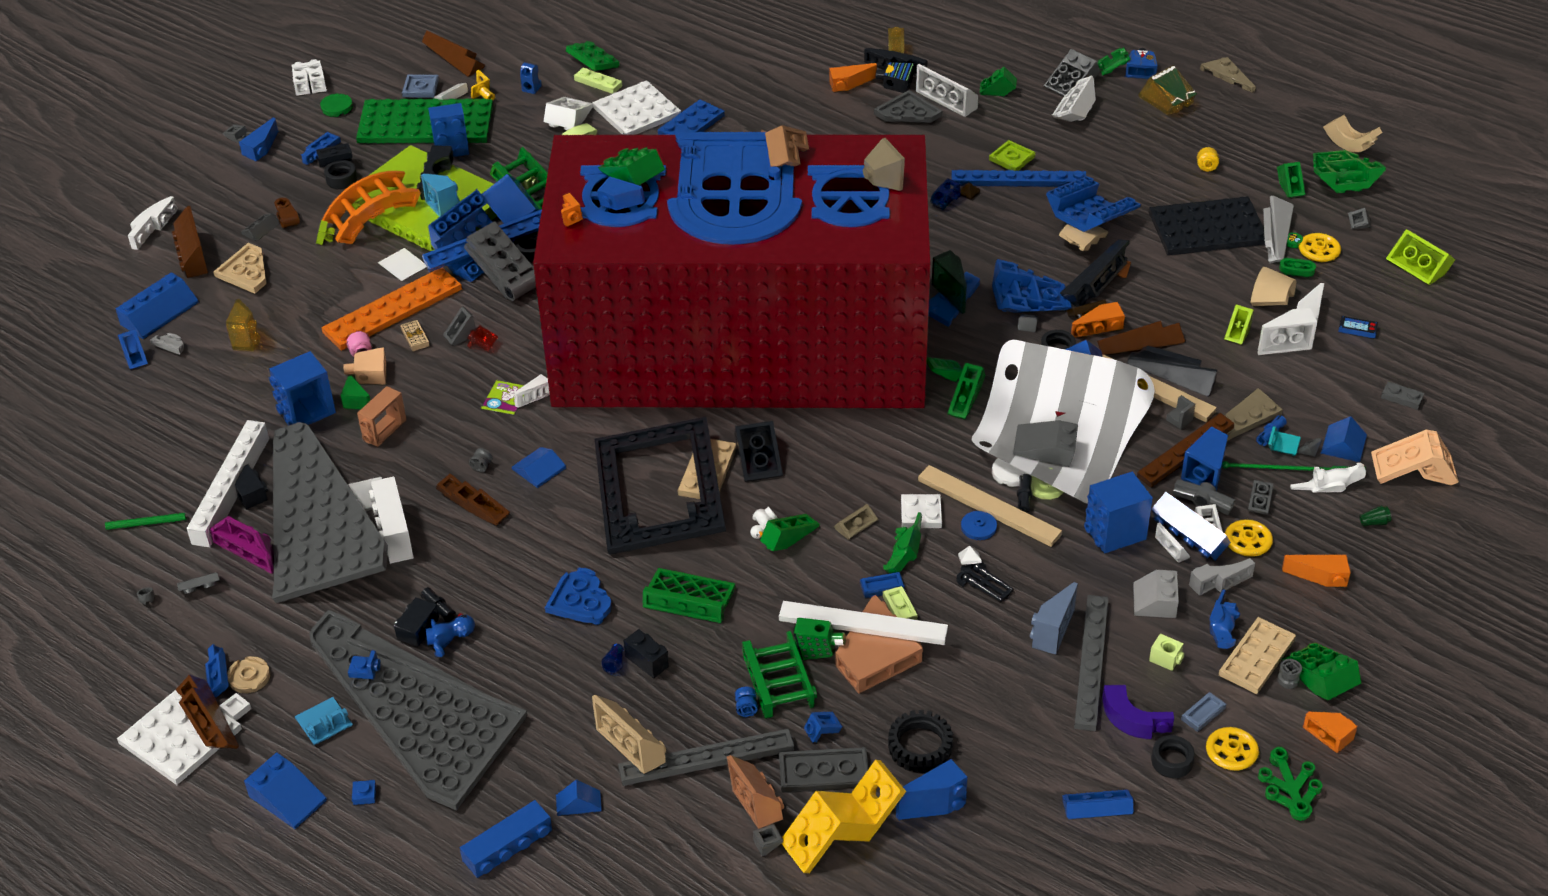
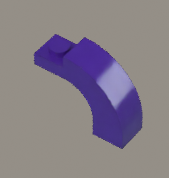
(1129, 718)

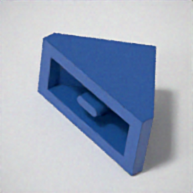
(578, 799)

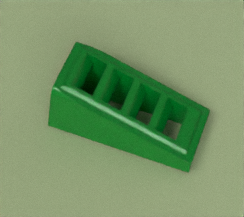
(947, 368)

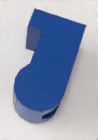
(528, 77)

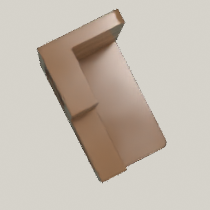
(784, 145)

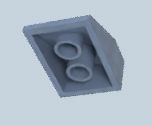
(1053, 620)

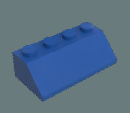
(156, 305)

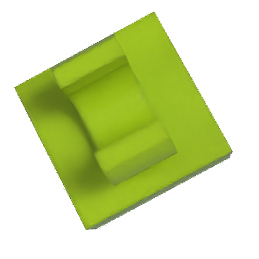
(323, 233)

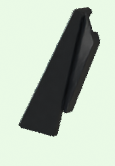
(1175, 368)

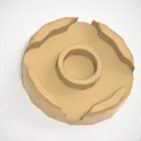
(248, 675)

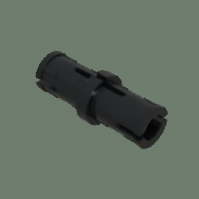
(1024, 492)
(443, 609)

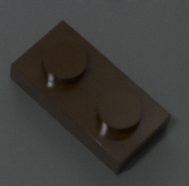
(1080, 311)

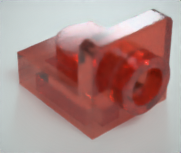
(482, 338)

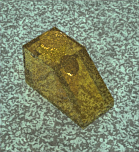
(896, 39)

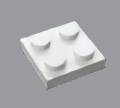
(927, 504)

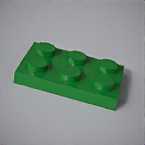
(592, 56)

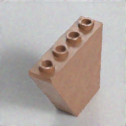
(874, 658)

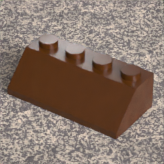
(188, 245)

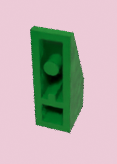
(966, 390)
(786, 531)

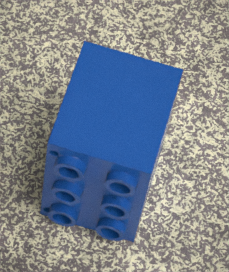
(302, 390)
(1118, 512)

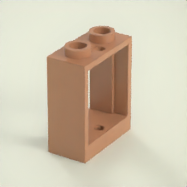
(386, 400)

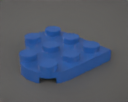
(580, 598)

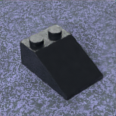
(758, 451)

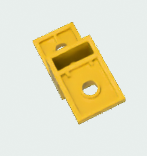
(842, 816)

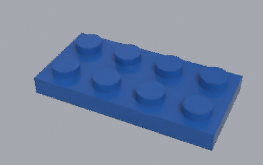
(693, 119)

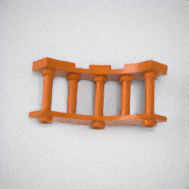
(373, 207)

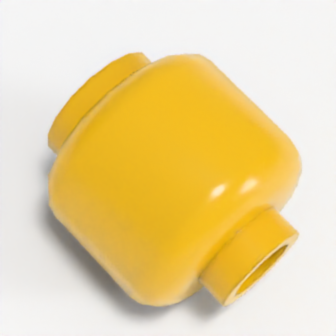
(1208, 159)

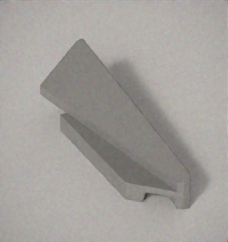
(1276, 227)

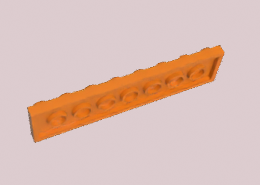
(393, 307)

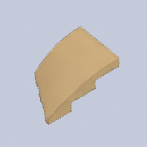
(1081, 238)
(1272, 288)

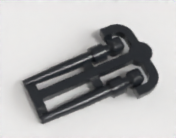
(966, 575)

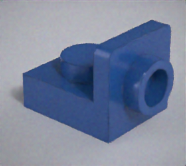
(364, 666)
(821, 723)

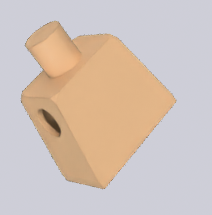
(368, 367)

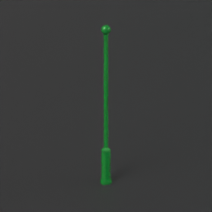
(1226, 464)

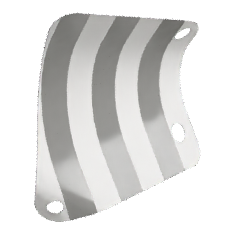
(1059, 381)

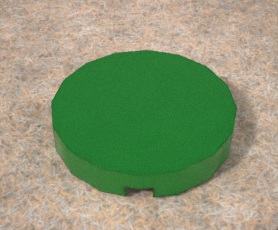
(336, 104)

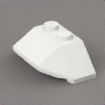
(1077, 101)

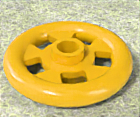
(1320, 247)
(1249, 542)
(1230, 762)

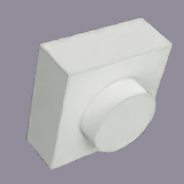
(235, 707)

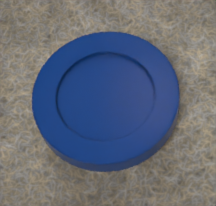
(978, 525)

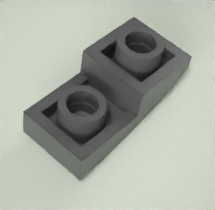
(1260, 497)

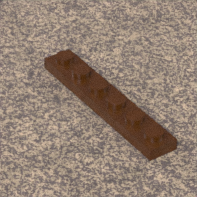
(1174, 457)

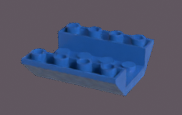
(1082, 208)
(457, 225)

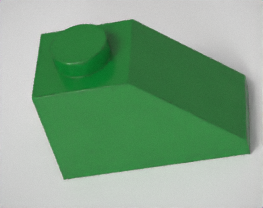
(1291, 179)

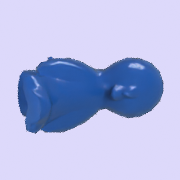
(443, 633)

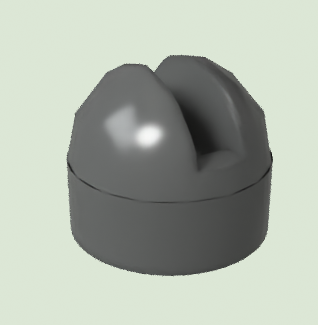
(145, 595)

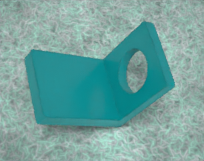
(1283, 442)

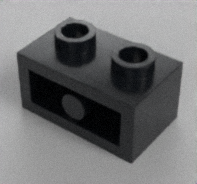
(415, 620)
(646, 653)

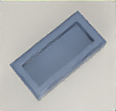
(1203, 712)

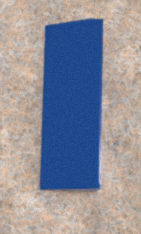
(1098, 804)

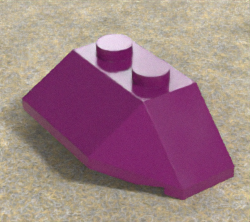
(244, 542)

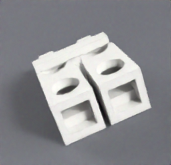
(306, 72)

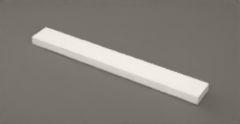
(867, 622)

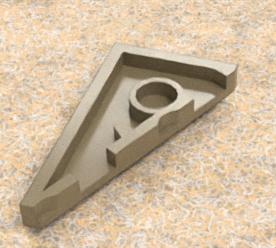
(1229, 72)

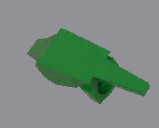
(906, 546)

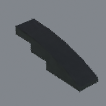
(883, 57)

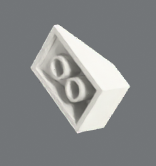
(566, 112)
(1288, 332)

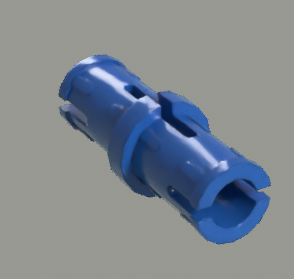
(1278, 422)

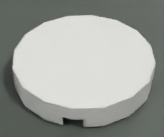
(1006, 473)

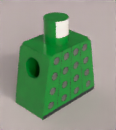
(816, 638)

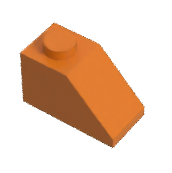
(1331, 729)

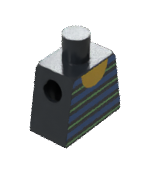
(897, 76)

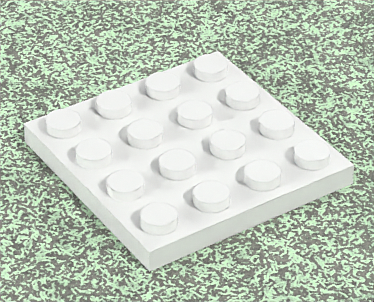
(636, 108)
(169, 740)

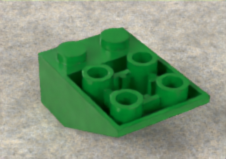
(633, 165)
(1326, 670)

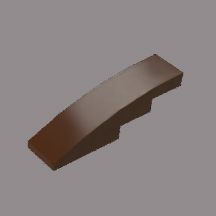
(473, 501)

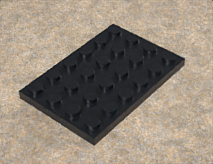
(1207, 225)

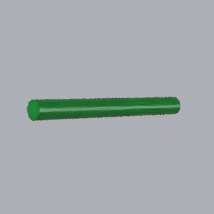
(145, 521)

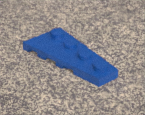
(943, 310)

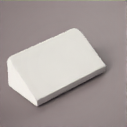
(454, 92)
(1170, 544)

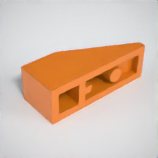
(849, 77)
(1320, 569)

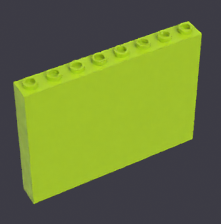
(414, 221)

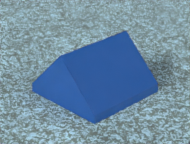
(1344, 440)

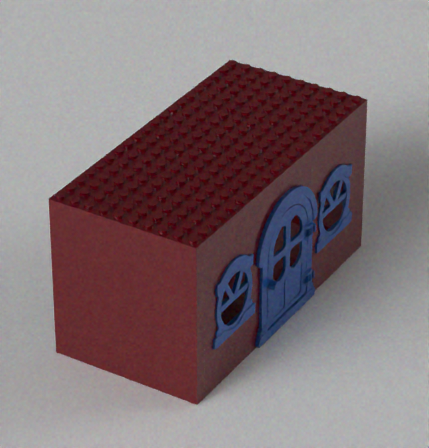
(736, 276)

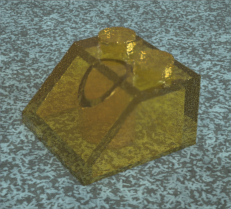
(242, 328)

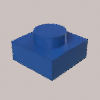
(364, 792)

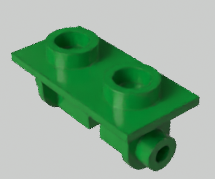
(1119, 58)

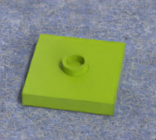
(1012, 156)

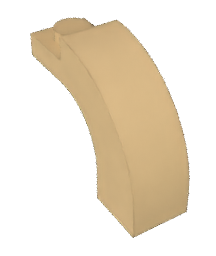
(1348, 138)

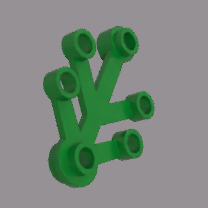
(1279, 758)

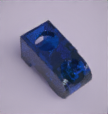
(944, 194)

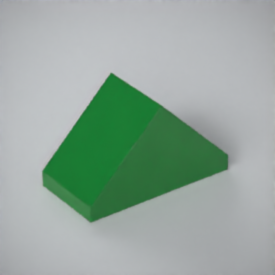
(353, 395)

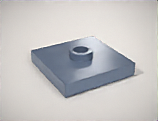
(420, 86)

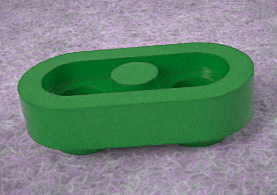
(1297, 267)

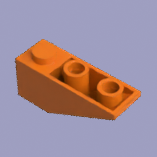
(1099, 320)

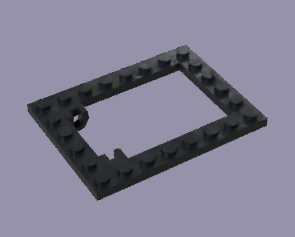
(704, 516)

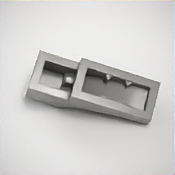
(1220, 577)

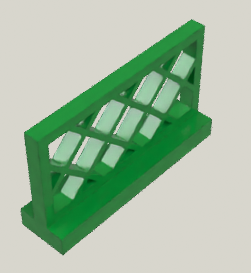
(687, 603)

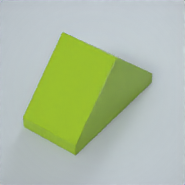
(1239, 324)

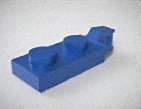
(324, 141)
(216, 670)

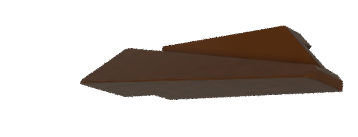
(455, 54)
(1148, 335)
(205, 713)

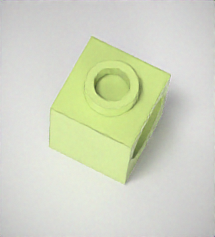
(1166, 652)

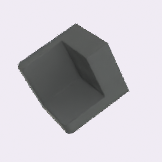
(1182, 414)

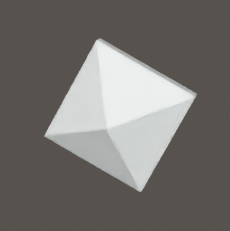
(969, 556)

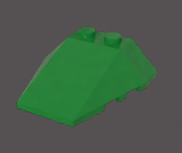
(1346, 171)

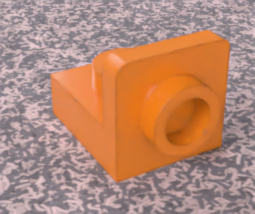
(571, 210)

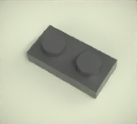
(1402, 395)
(206, 580)

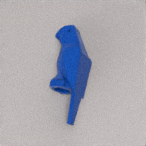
(1223, 622)

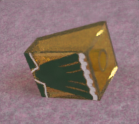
(1168, 91)

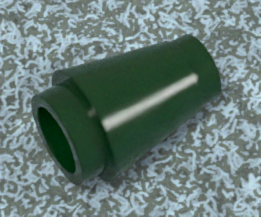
(1376, 516)

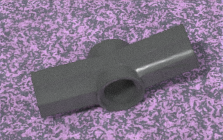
(1203, 495)

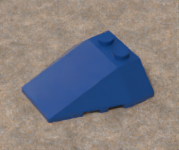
(1025, 292)

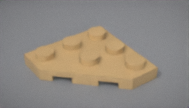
(244, 269)

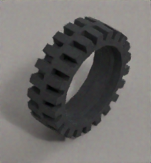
(917, 721)

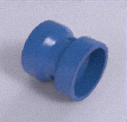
(746, 703)

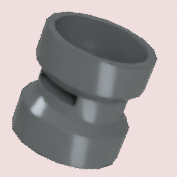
(1289, 673)

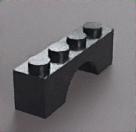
(438, 160)

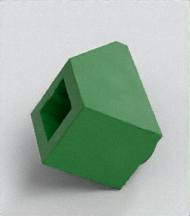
(999, 83)

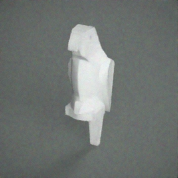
(1332, 480)

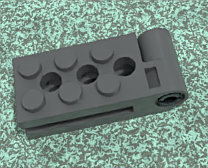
(501, 261)

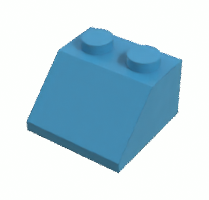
(439, 192)

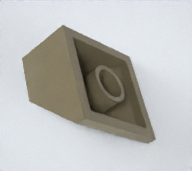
(885, 166)

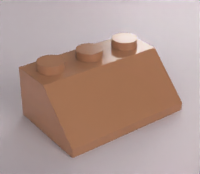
(754, 792)

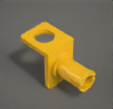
(482, 88)

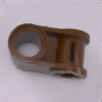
(286, 213)

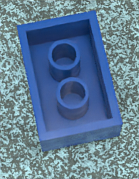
(449, 128)

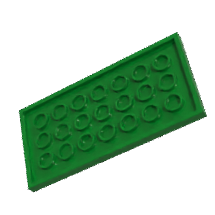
(410, 120)

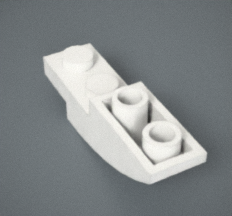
(152, 218)

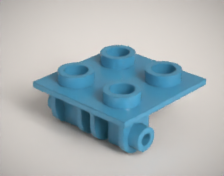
(323, 720)

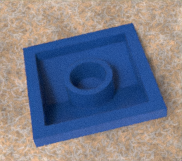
(539, 466)

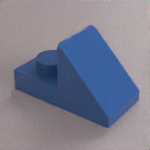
(132, 349)

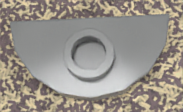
(169, 342)

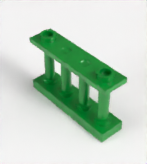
(535, 169)
(763, 686)

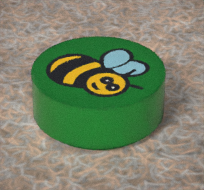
(1294, 240)

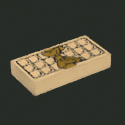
(415, 335)

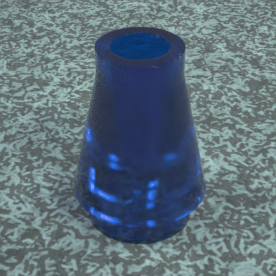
(613, 659)

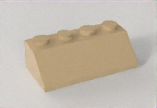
(628, 735)

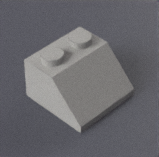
(1156, 594)

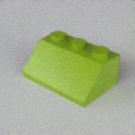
(1420, 258)

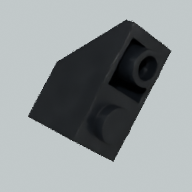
(250, 488)

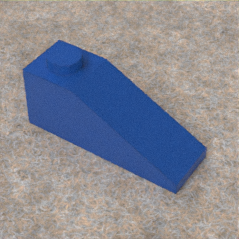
(259, 141)

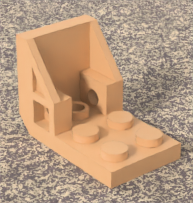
(1421, 452)

